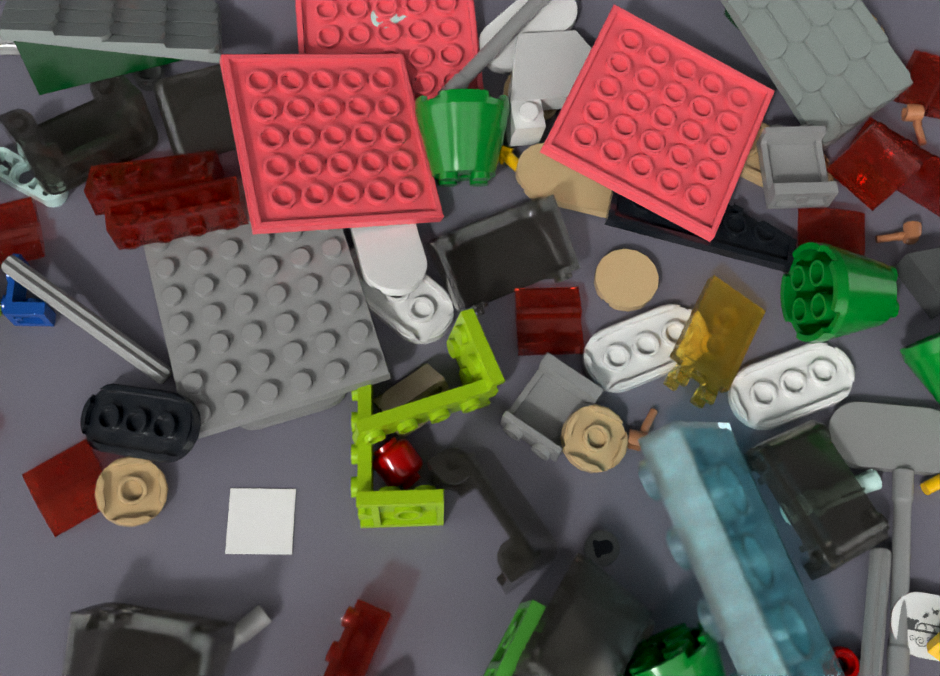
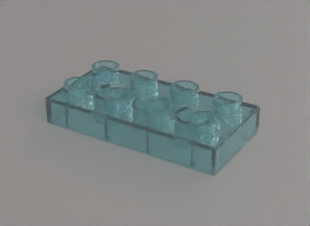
(735, 551)

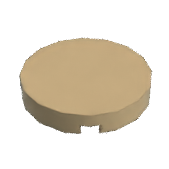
(626, 279)
(594, 439)
(131, 491)

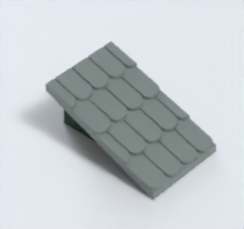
(101, 39)
(823, 59)

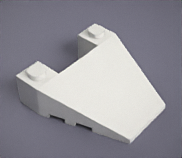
(541, 80)

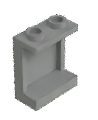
(794, 167)
(546, 405)

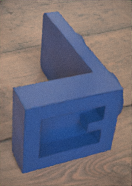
(22, 310)

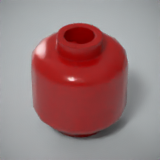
(397, 463)

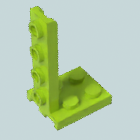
(477, 373)
(389, 505)

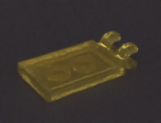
(714, 341)

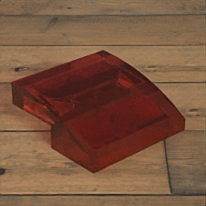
(926, 83)
(874, 166)
(832, 226)
(20, 230)
(548, 321)
(66, 487)

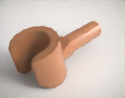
(915, 114)
(911, 232)
(634, 434)

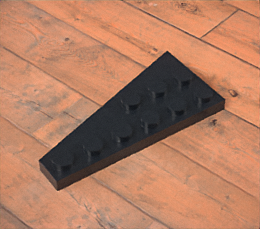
(736, 237)

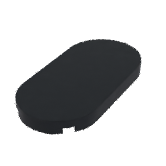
(141, 423)

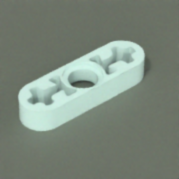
(31, 188)

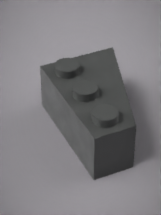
(921, 276)

